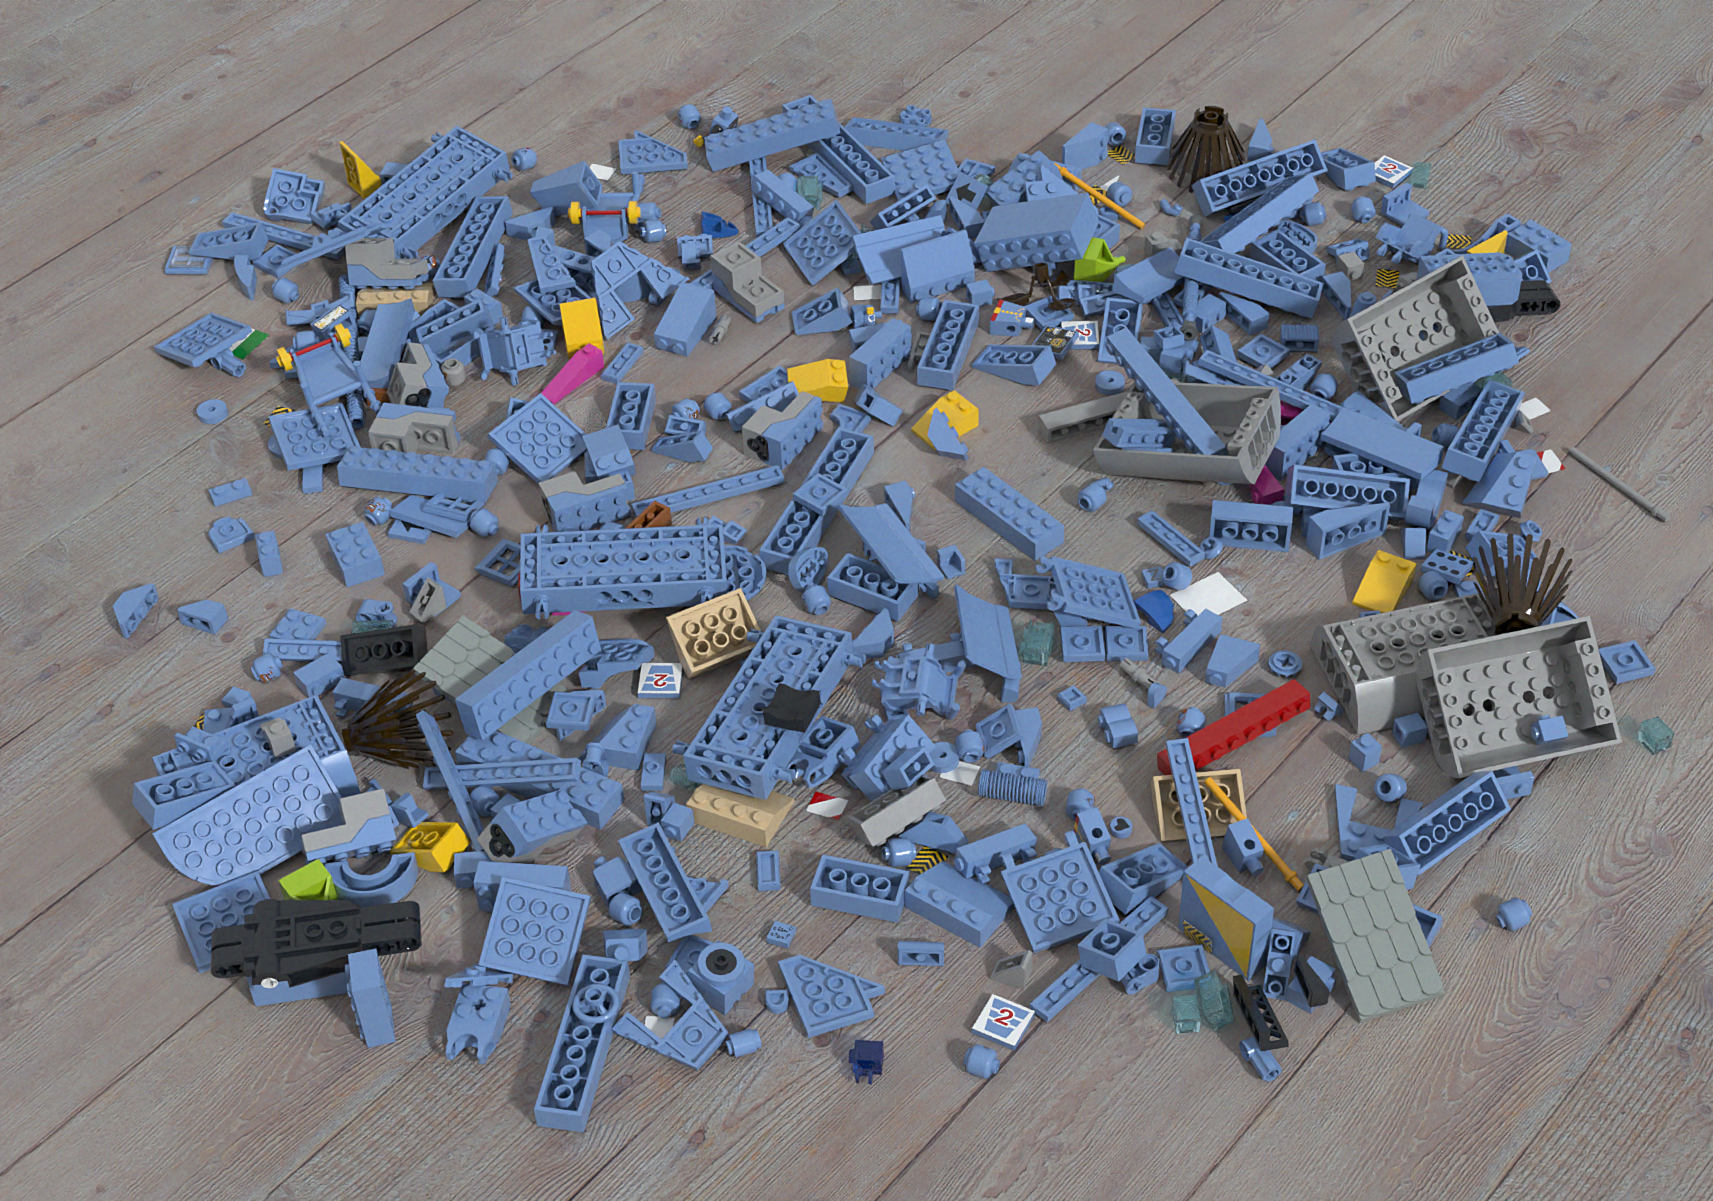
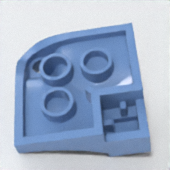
(292, 196)
(614, 657)

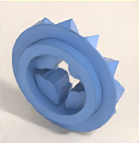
(1280, 658)

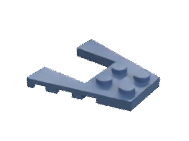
(1359, 835)
(692, 1037)

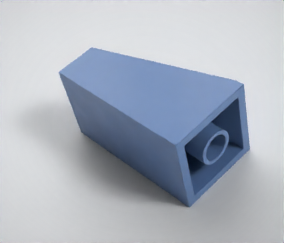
(567, 186)
(686, 319)

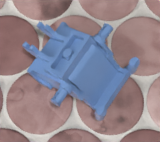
(1412, 239)
(512, 348)
(919, 684)

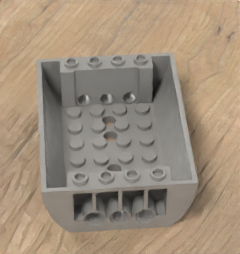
(1441, 297)
(1240, 415)
(1500, 671)
(1382, 684)

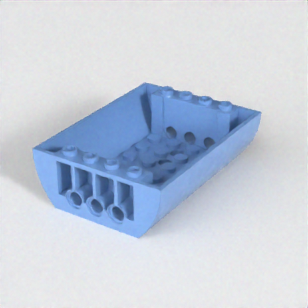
(248, 747)

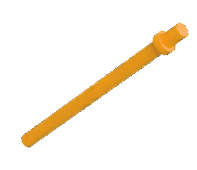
(1064, 173)
(1290, 876)

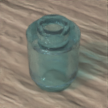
(679, 777)

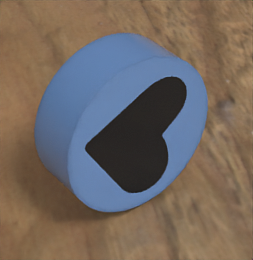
(1121, 827)

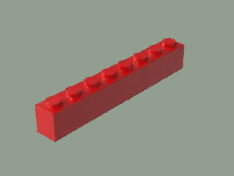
(1243, 725)

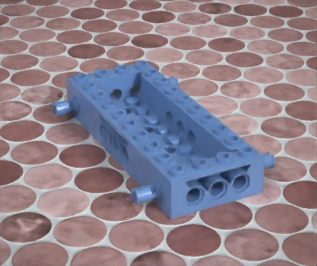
(430, 191)
(621, 568)
(788, 651)

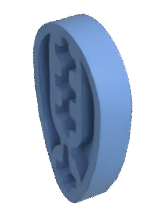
(1299, 234)
(814, 560)

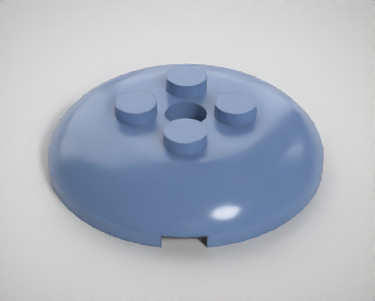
(744, 571)

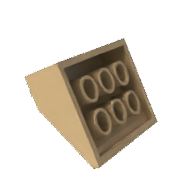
(421, 297)
(713, 633)
(739, 814)
(1218, 817)

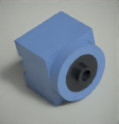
(722, 975)

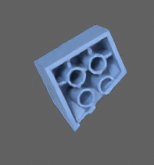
(1503, 484)
(627, 737)

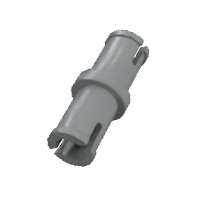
(720, 329)
(1137, 673)

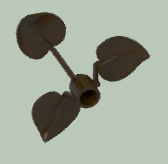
(1042, 277)

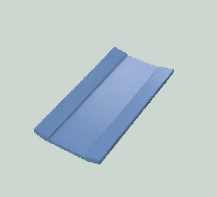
(327, 243)
(881, 249)
(891, 544)
(987, 635)

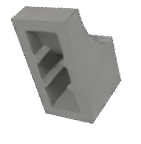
(1158, 242)
(278, 737)

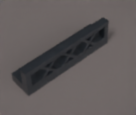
(1256, 1019)

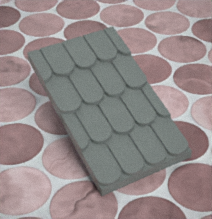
(465, 658)
(1375, 935)

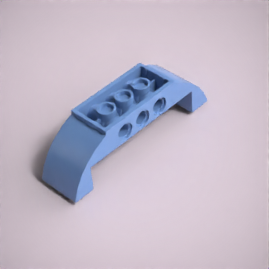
(580, 269)

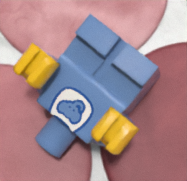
(864, 315)

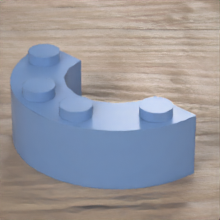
(1424, 507)
(375, 889)

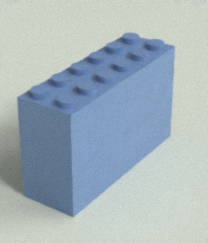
(1037, 232)

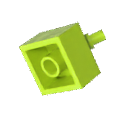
(1096, 262)
(308, 883)

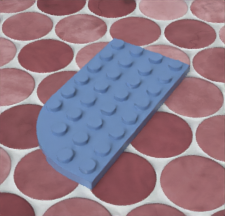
(253, 822)

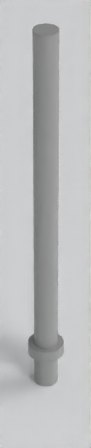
(1657, 511)

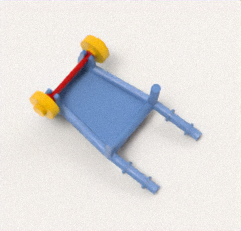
(612, 212)
(327, 373)

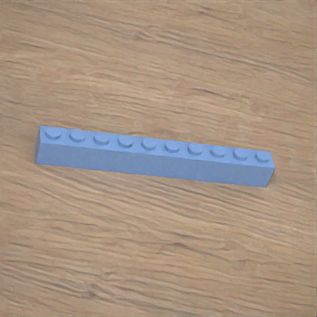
(1164, 394)

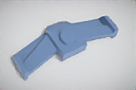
(317, 310)
(1207, 377)

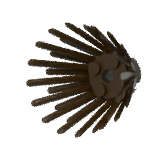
(1210, 131)
(1520, 605)
(375, 733)

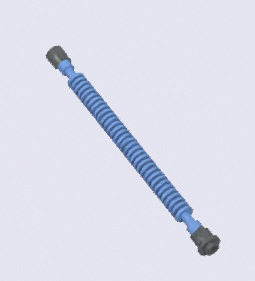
(1191, 287)

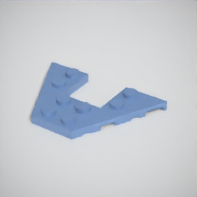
(616, 267)

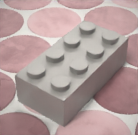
(895, 810)

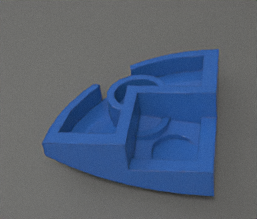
(716, 226)
(1157, 608)

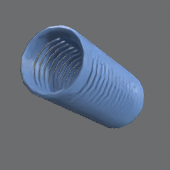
(985, 778)

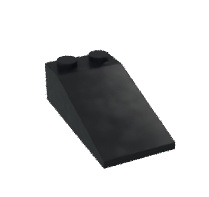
(383, 650)

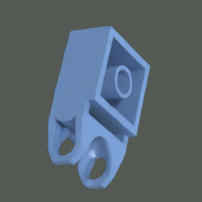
(821, 748)
(477, 1020)

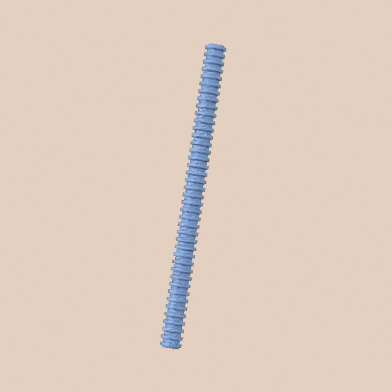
(354, 399)

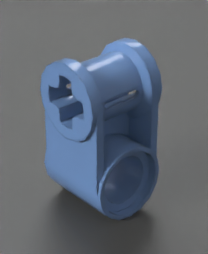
(376, 610)
(596, 759)
(1142, 974)

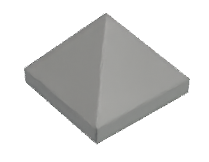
(1523, 423)

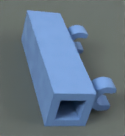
(1191, 641)
(946, 654)
(353, 694)
(852, 760)
(987, 853)

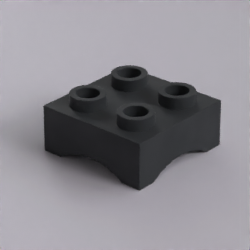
(792, 708)

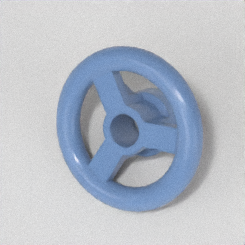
(594, 1000)

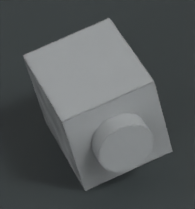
(1350, 265)

